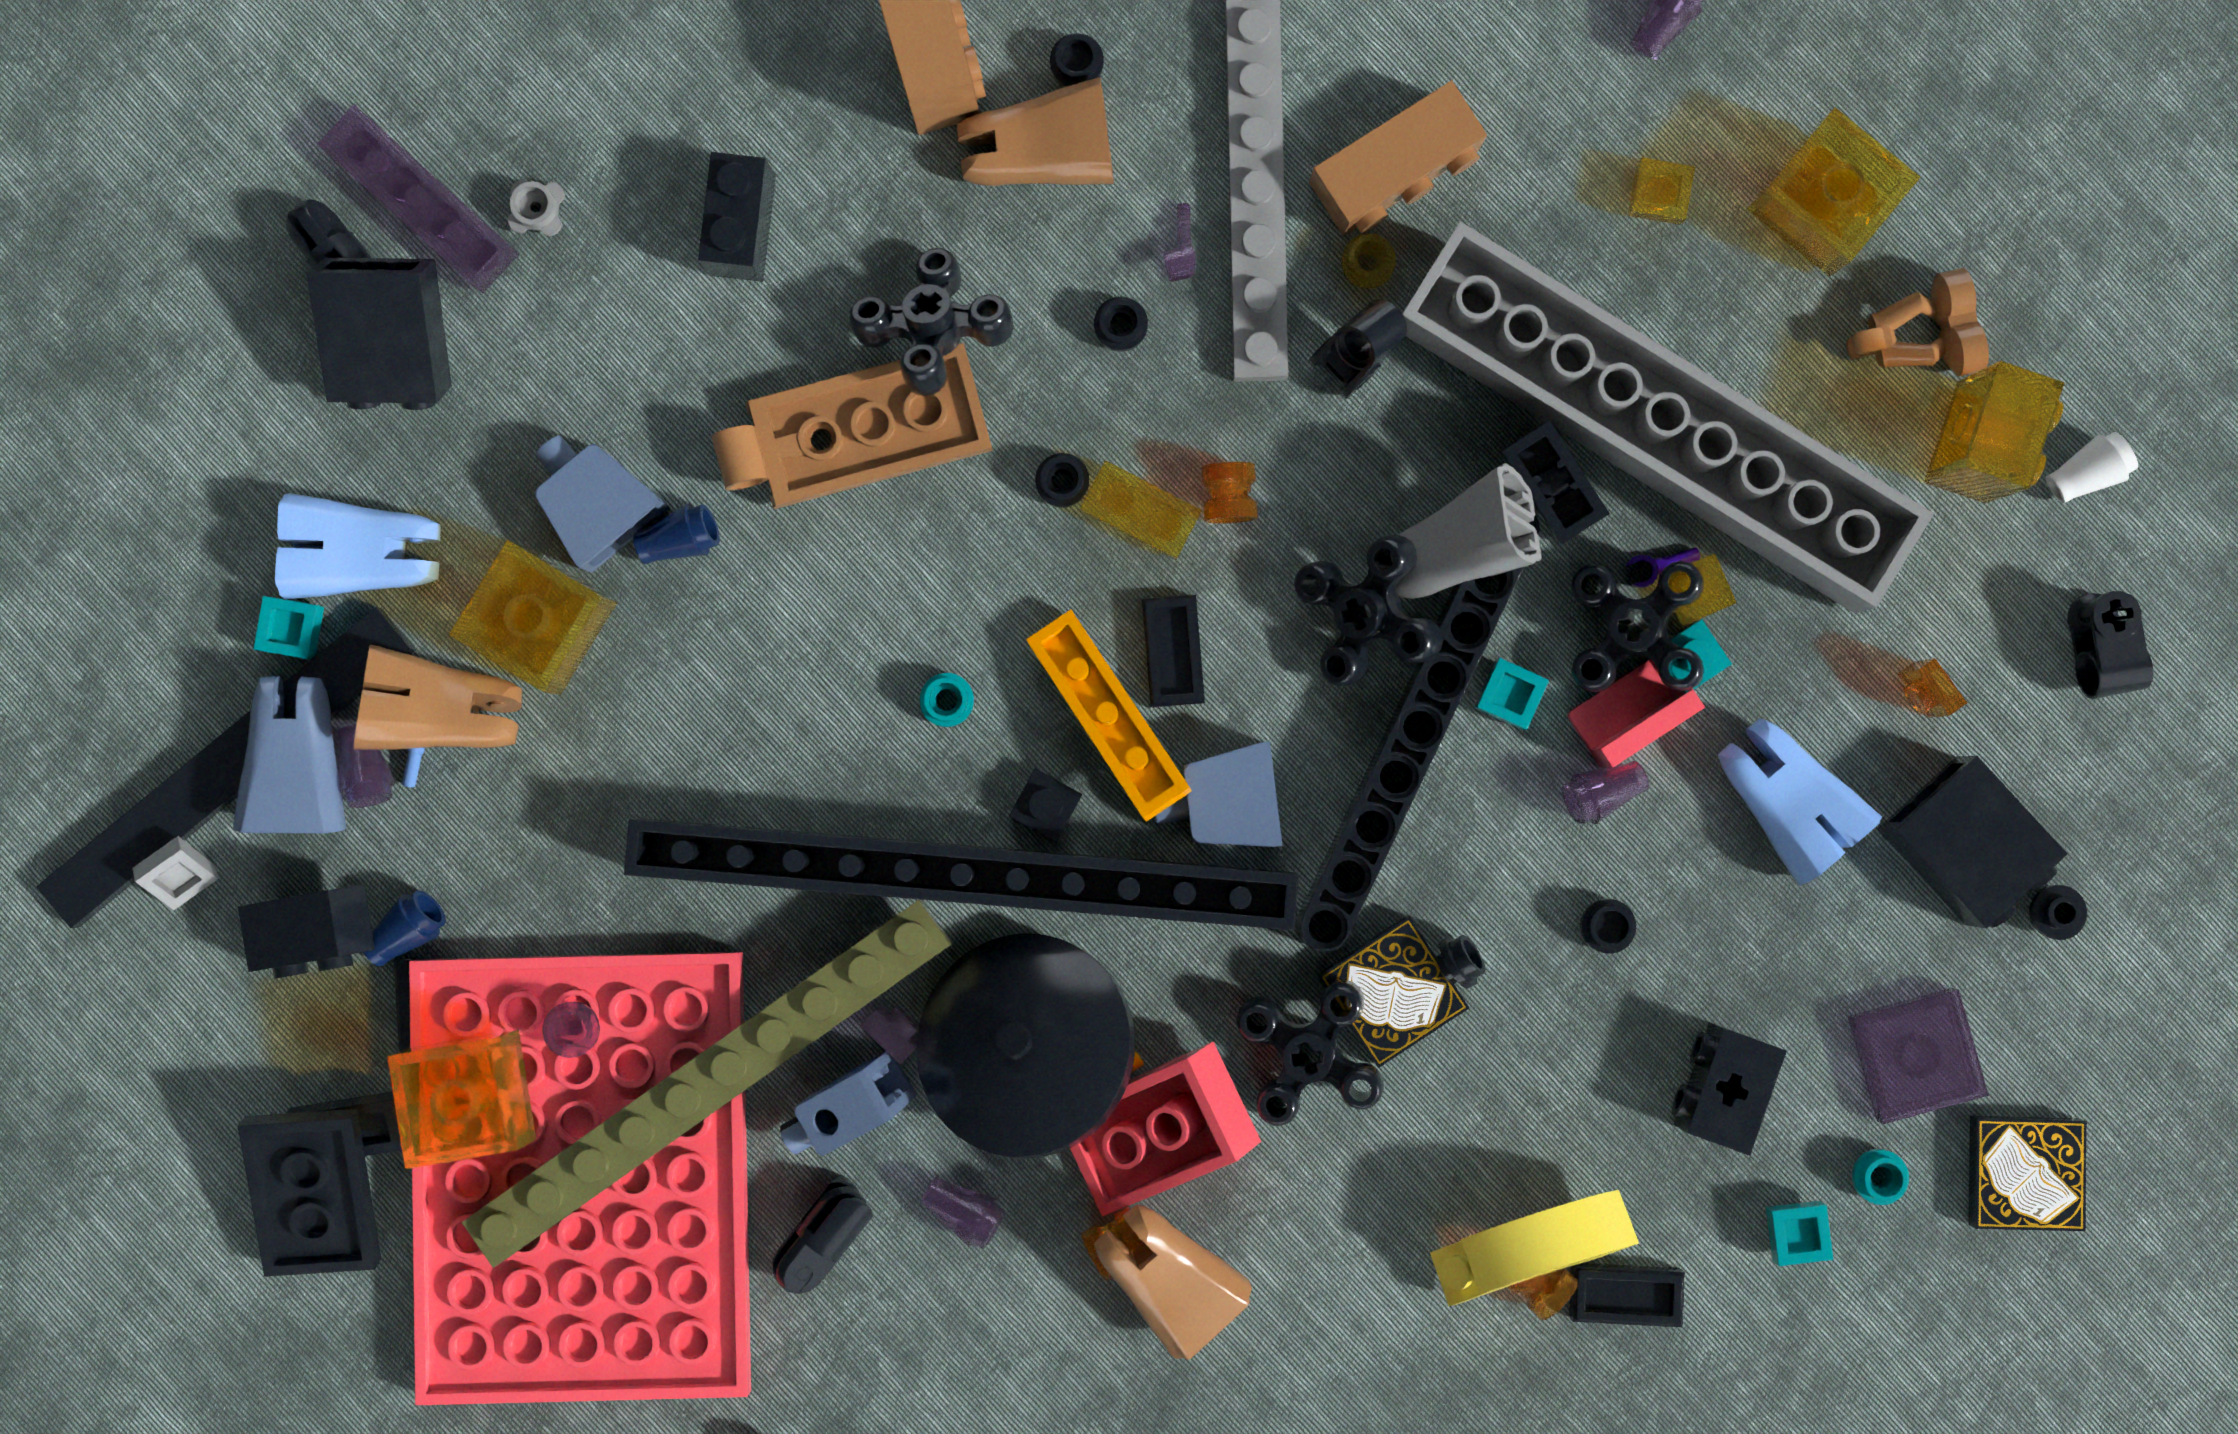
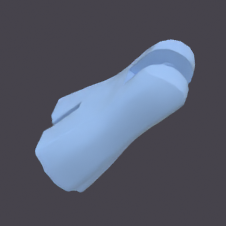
(348, 548)
(1797, 802)

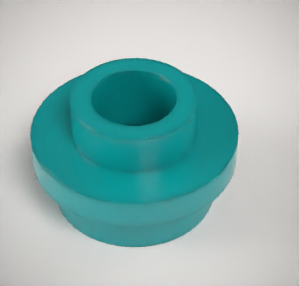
(931, 691)
(1894, 1184)

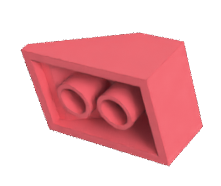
(1166, 1131)

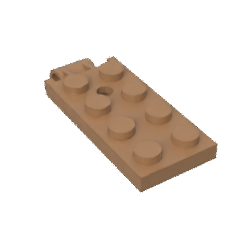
(874, 428)

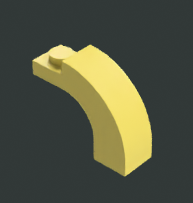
(1534, 1246)

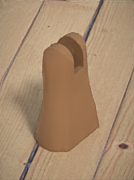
(1042, 140)
(431, 705)
(1174, 1282)

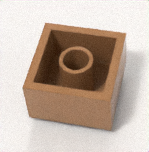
(934, 67)

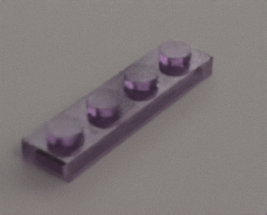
(418, 199)

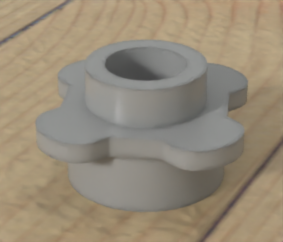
(524, 196)

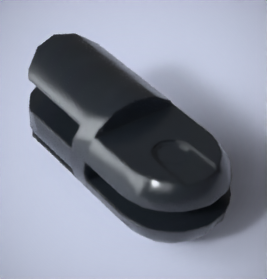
(321, 233)
(821, 1237)

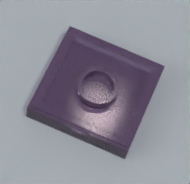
(1918, 1055)

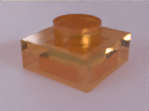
(1930, 689)

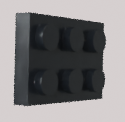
(310, 1192)

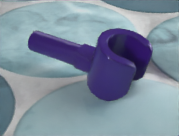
(1657, 565)

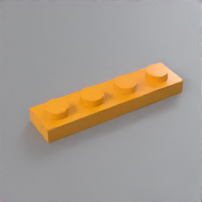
(1108, 715)

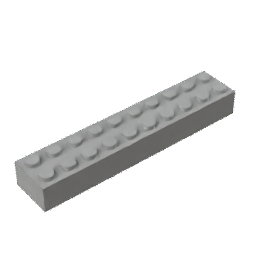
(1664, 421)

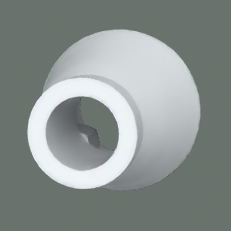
(2093, 468)

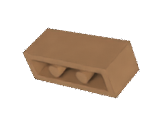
(1398, 160)

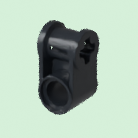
(1361, 345)
(2109, 652)

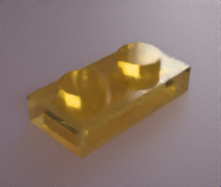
(1140, 510)

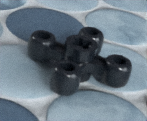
(931, 321)
(1384, 605)
(1621, 611)
(1297, 1068)

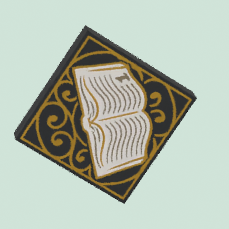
(1401, 991)
(2027, 1173)

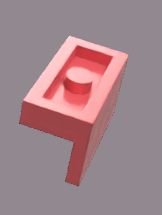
(1631, 714)

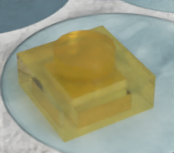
(1661, 191)
(1715, 593)

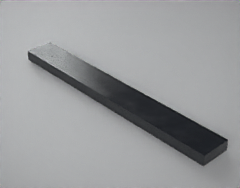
(204, 783)

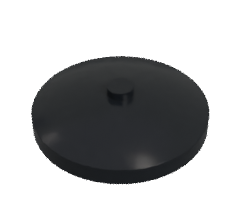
(1025, 1046)

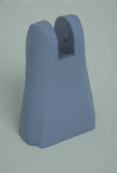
(289, 764)

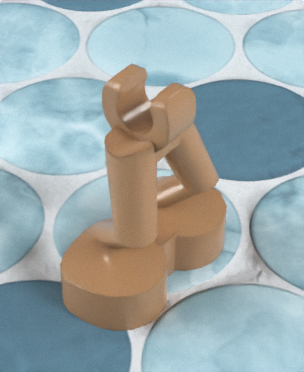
(1951, 306)

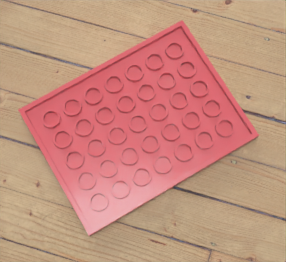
(649, 1275)

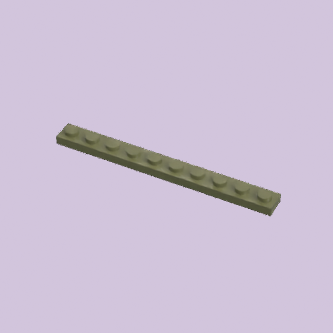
(706, 1083)

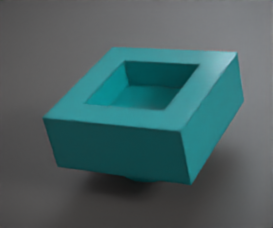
(288, 627)
(1700, 640)
(1511, 694)
(1799, 1233)

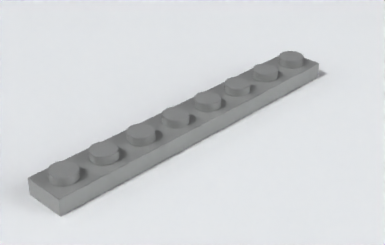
(1256, 190)

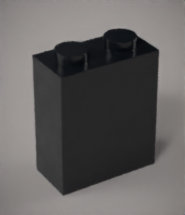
(380, 331)
(1973, 842)

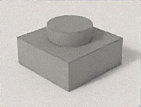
(175, 873)

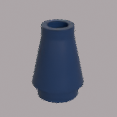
(679, 535)
(406, 925)

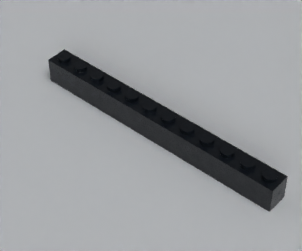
(961, 873)

